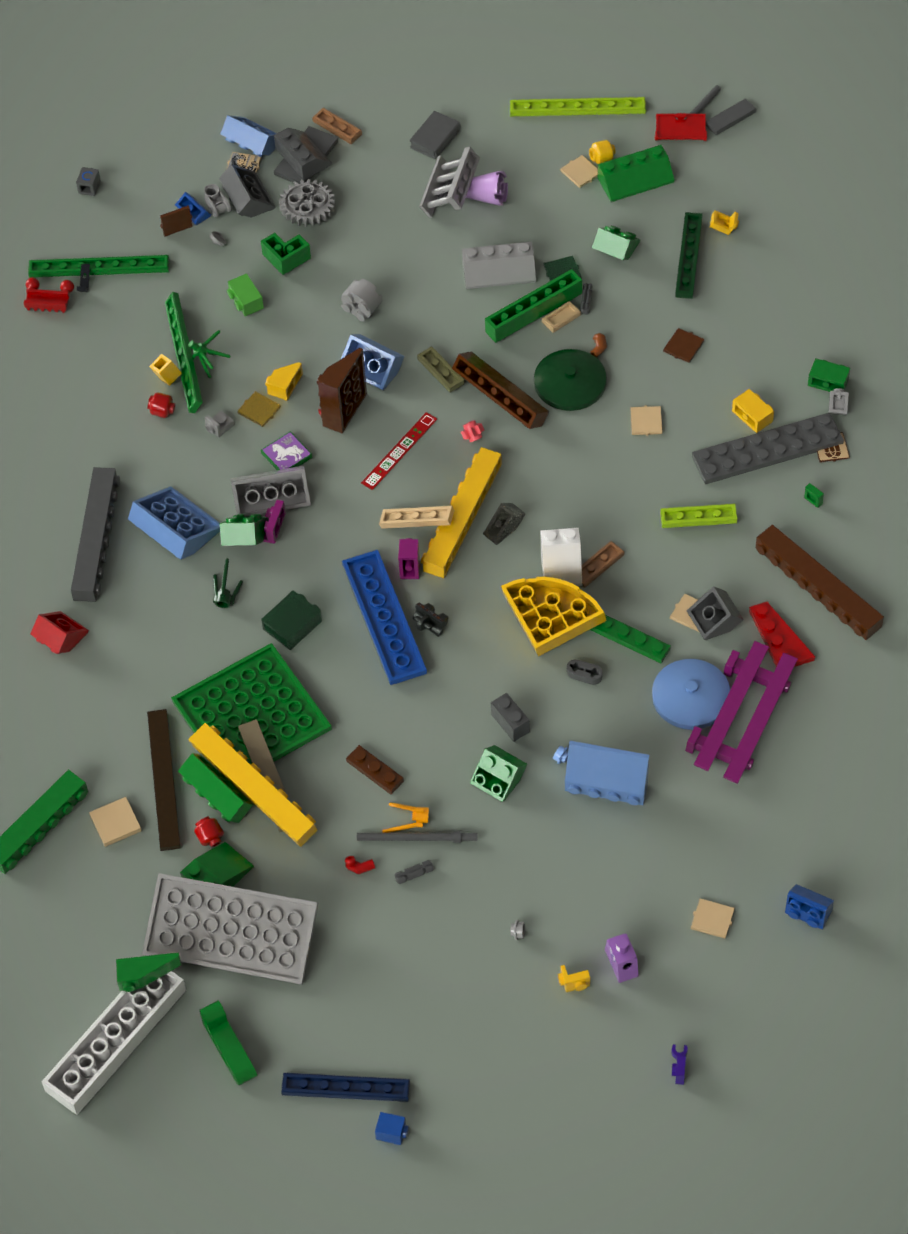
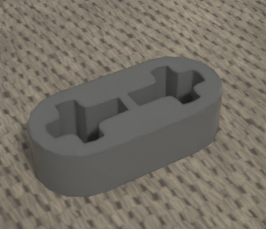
(584, 672)

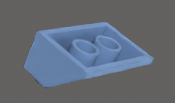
(249, 135)
(379, 361)

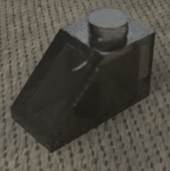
(503, 522)

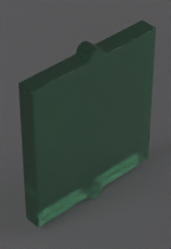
(560, 266)

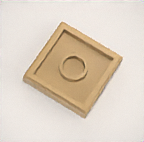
(115, 821)

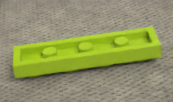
(698, 515)

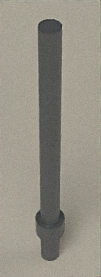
(456, 836)

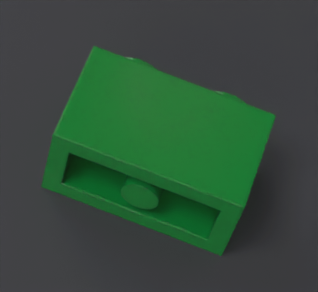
(828, 375)

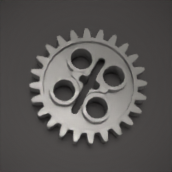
(307, 202)

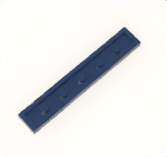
(345, 1087)

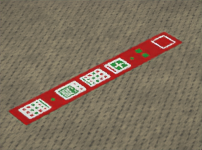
(399, 451)

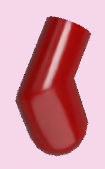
(357, 867)

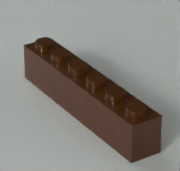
(500, 390)

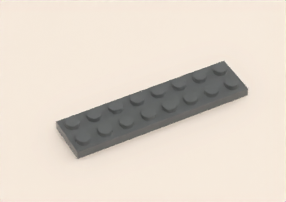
(767, 448)

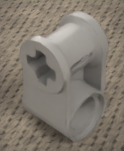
(216, 200)

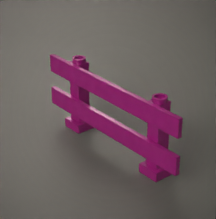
(747, 671)

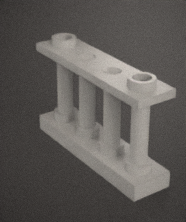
(457, 190)

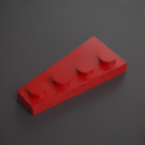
(779, 635)

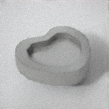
(217, 238)

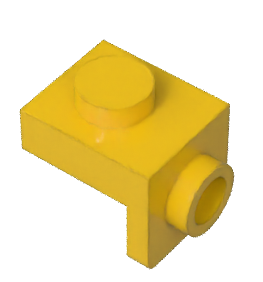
(724, 222)
(576, 981)

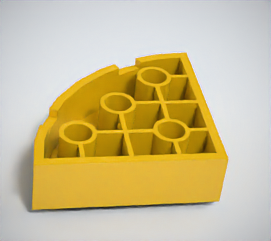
(552, 610)

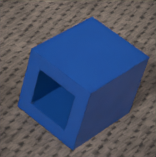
(391, 1128)

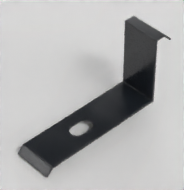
(84, 283)

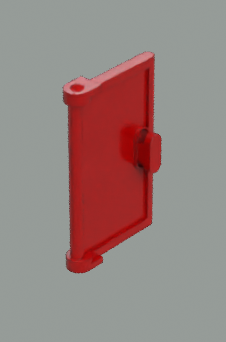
(680, 129)

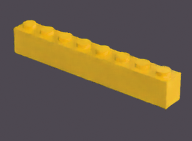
(466, 506)
(253, 784)

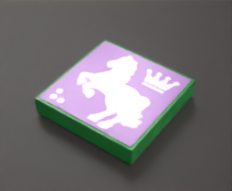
(286, 452)

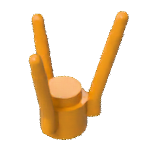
(419, 814)

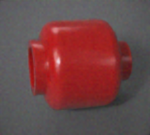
(161, 405)
(209, 831)

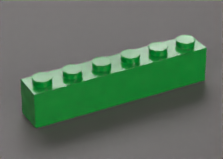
(533, 306)
(40, 819)

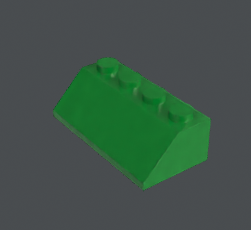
(635, 173)

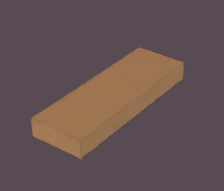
(337, 126)
(600, 562)

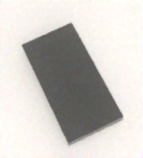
(324, 142)

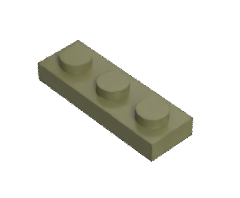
(440, 369)

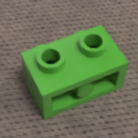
(245, 295)

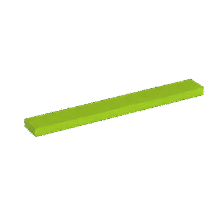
(578, 106)

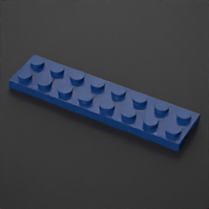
(384, 617)

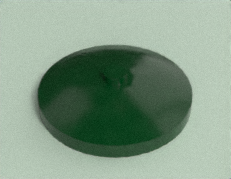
(570, 379)

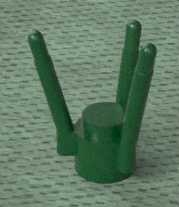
(223, 597)

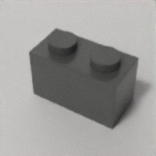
(510, 717)

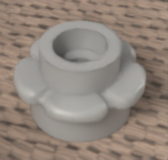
(517, 929)

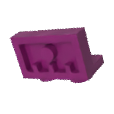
(276, 516)

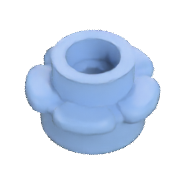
(561, 754)

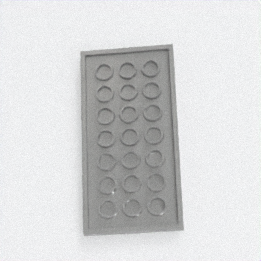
(231, 928)

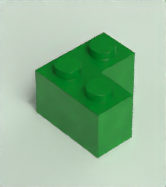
(285, 255)

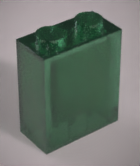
(291, 619)

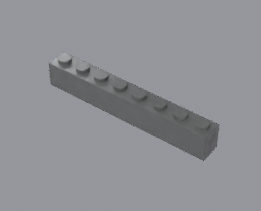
(94, 534)

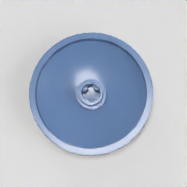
(690, 693)

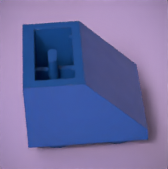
(808, 906)

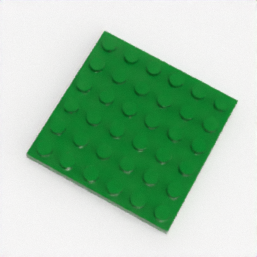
(250, 690)

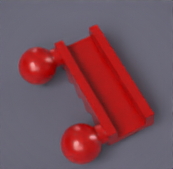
(47, 298)

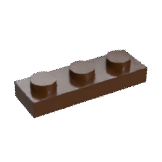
(374, 769)

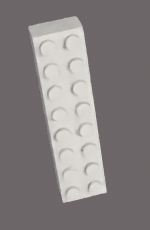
(111, 1041)

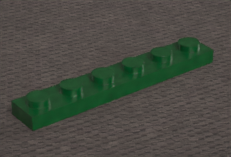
(688, 255)

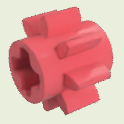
(472, 431)

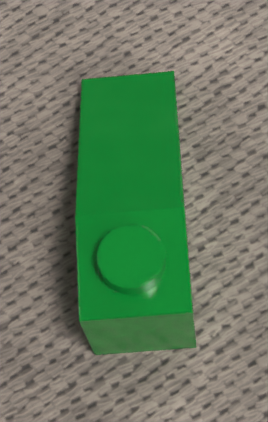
(140, 971)

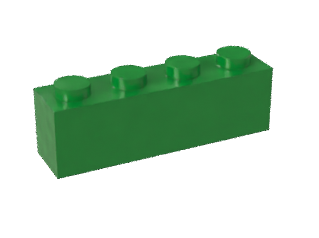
(215, 788)

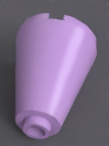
(489, 188)

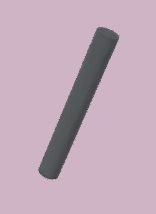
(706, 100)

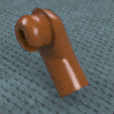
(601, 345)

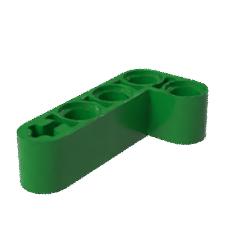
(227, 1043)

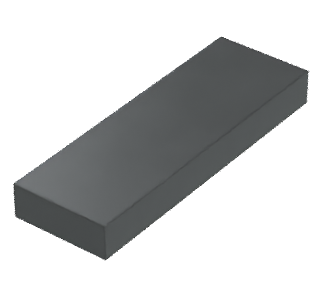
(730, 116)

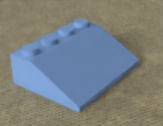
(173, 522)
(607, 773)

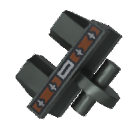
(429, 620)

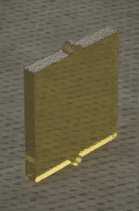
(259, 409)

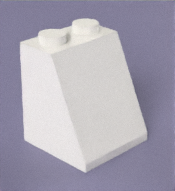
(562, 555)

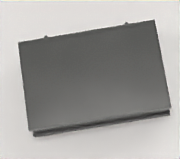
(435, 134)

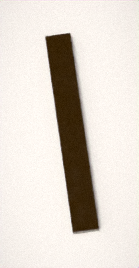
(163, 780)

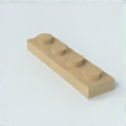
(416, 517)

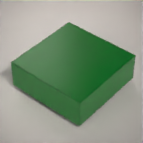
(813, 495)

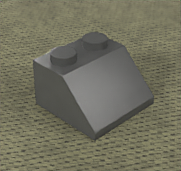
(714, 614)

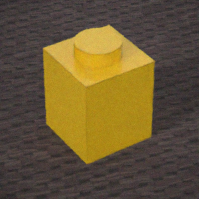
(165, 369)

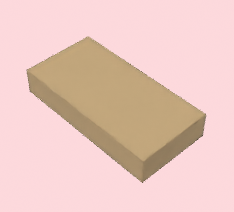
(561, 316)

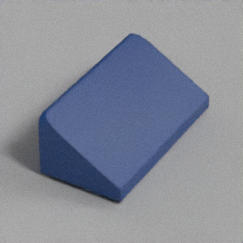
(196, 209)

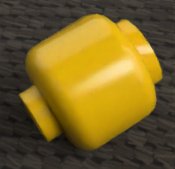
(602, 151)

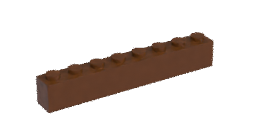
(819, 582)

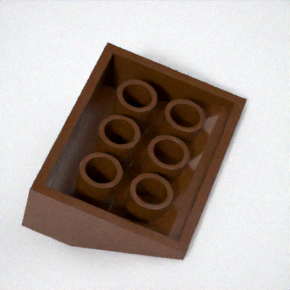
(342, 390)

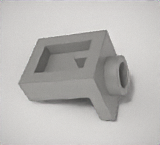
(838, 402)
(218, 424)

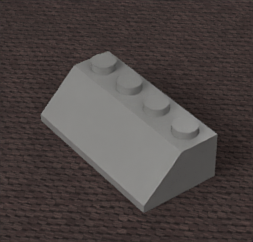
(498, 265)
(260, 491)

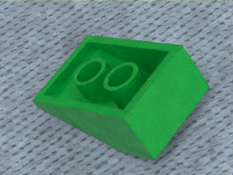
(218, 866)

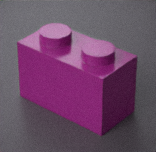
(409, 558)

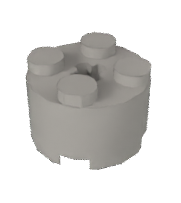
(361, 299)

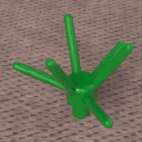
(201, 351)

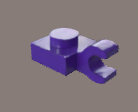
(678, 1068)

